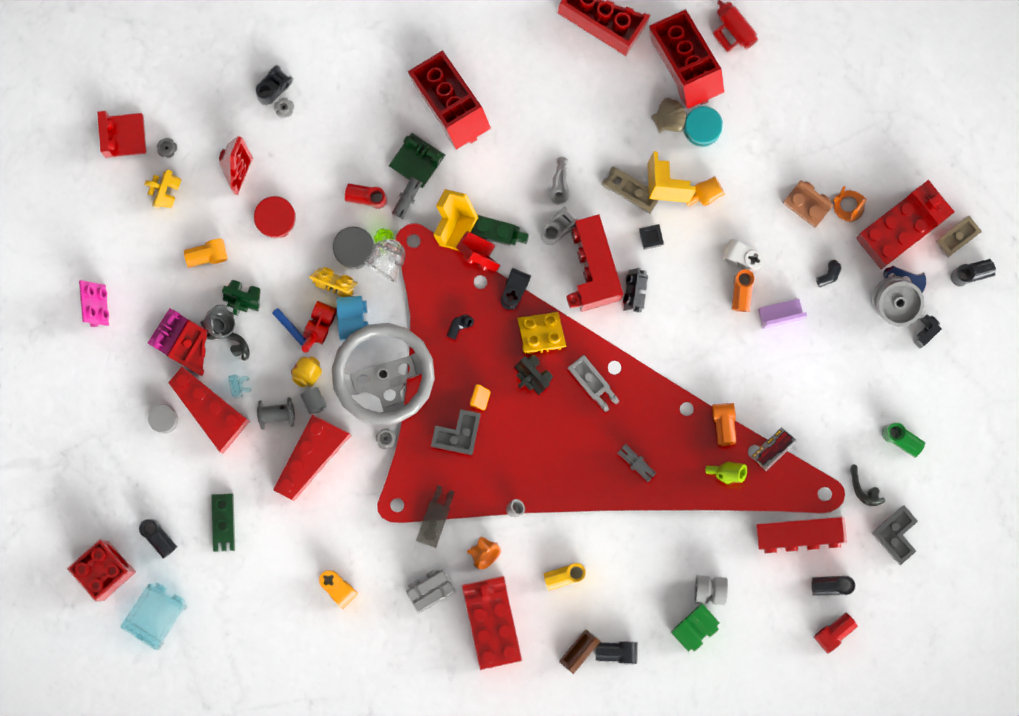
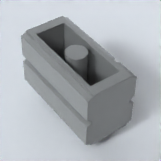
(430, 591)

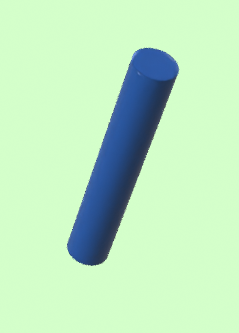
(289, 326)

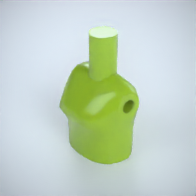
(728, 472)

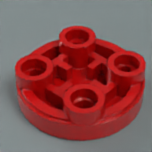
(274, 217)

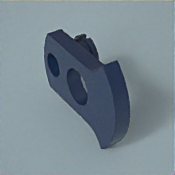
(917, 279)

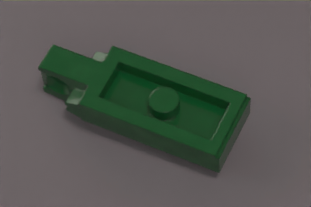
(498, 231)

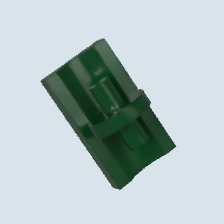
(241, 300)

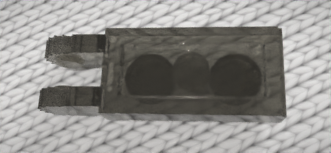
(434, 519)

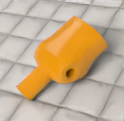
(707, 192)

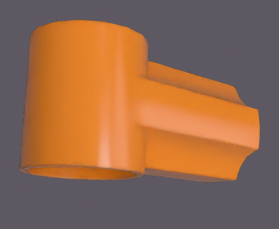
(742, 293)
(724, 418)

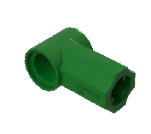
(905, 440)

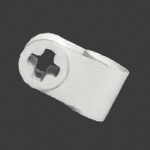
(741, 255)

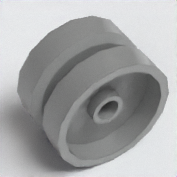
(908, 307)

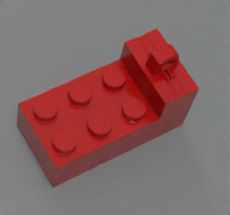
(687, 58)
(450, 99)
(905, 224)
(600, 273)
(492, 623)

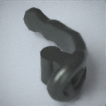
(240, 349)
(873, 498)

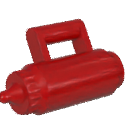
(736, 25)

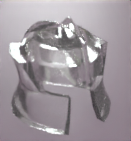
(385, 257)

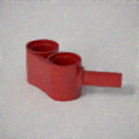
(318, 327)

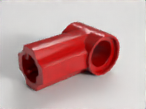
(363, 195)
(831, 636)

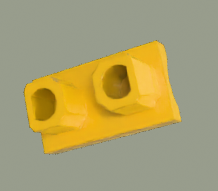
(167, 180)

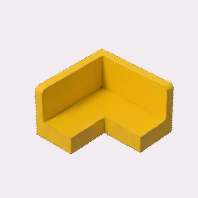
(663, 187)
(456, 219)

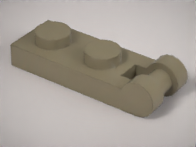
(630, 189)

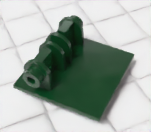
(417, 159)

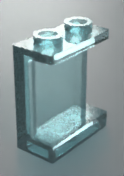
(153, 615)

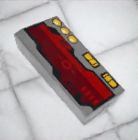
(773, 449)

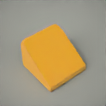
(480, 397)

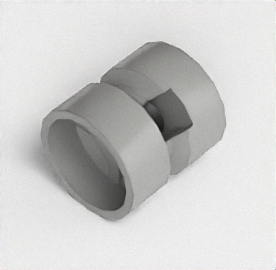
(711, 590)

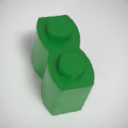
(695, 628)

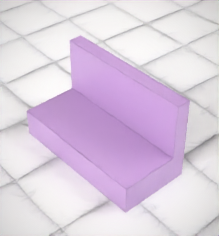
(781, 313)

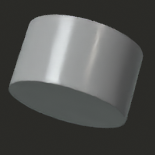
(163, 419)

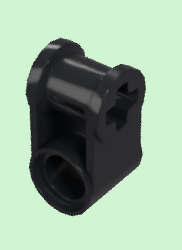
(276, 82)
(515, 286)

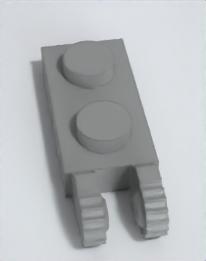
(592, 381)

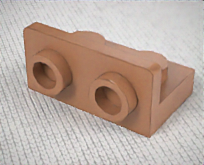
(808, 203)

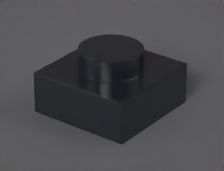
(651, 236)

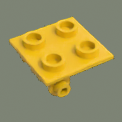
(326, 276)
(541, 333)

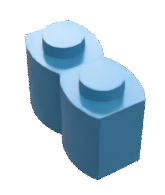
(350, 315)

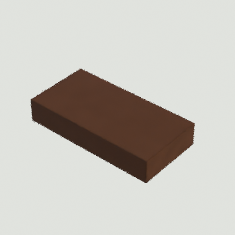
(579, 651)

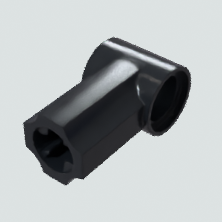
(974, 272)
(159, 539)
(830, 585)
(621, 652)

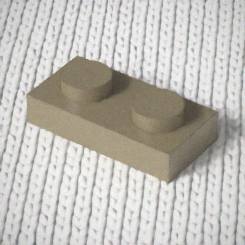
(958, 236)

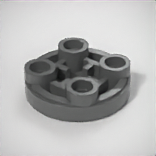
(352, 247)

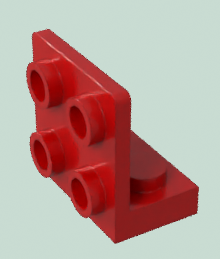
(121, 134)

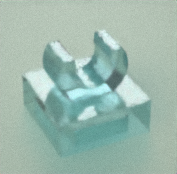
(236, 385)

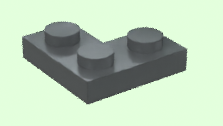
(459, 440)
(891, 534)

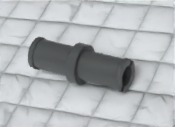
(406, 197)
(636, 463)

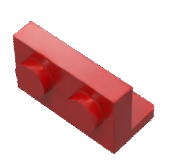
(477, 250)

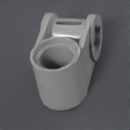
(561, 223)

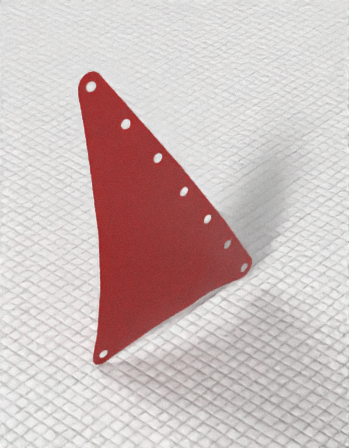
(560, 445)

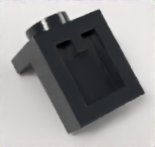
(925, 334)

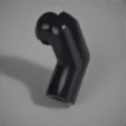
(832, 274)
(459, 323)

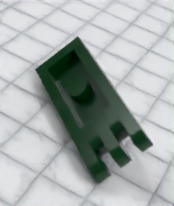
(223, 521)

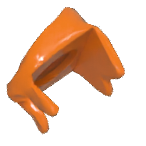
(857, 212)
(484, 553)

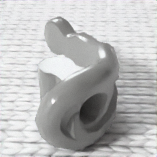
(560, 192)

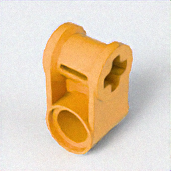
(340, 591)

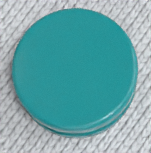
(703, 126)

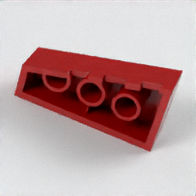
(606, 21)
(211, 412)
(311, 454)
(801, 533)

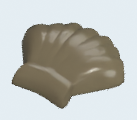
(670, 116)

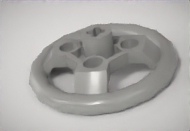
(393, 411)

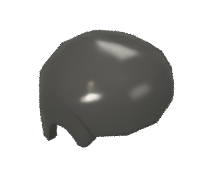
(219, 321)

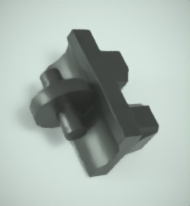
(530, 376)

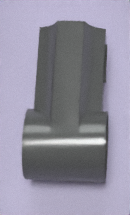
(313, 400)

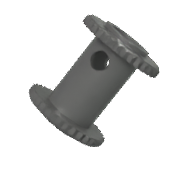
(275, 413)

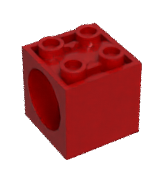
(101, 570)

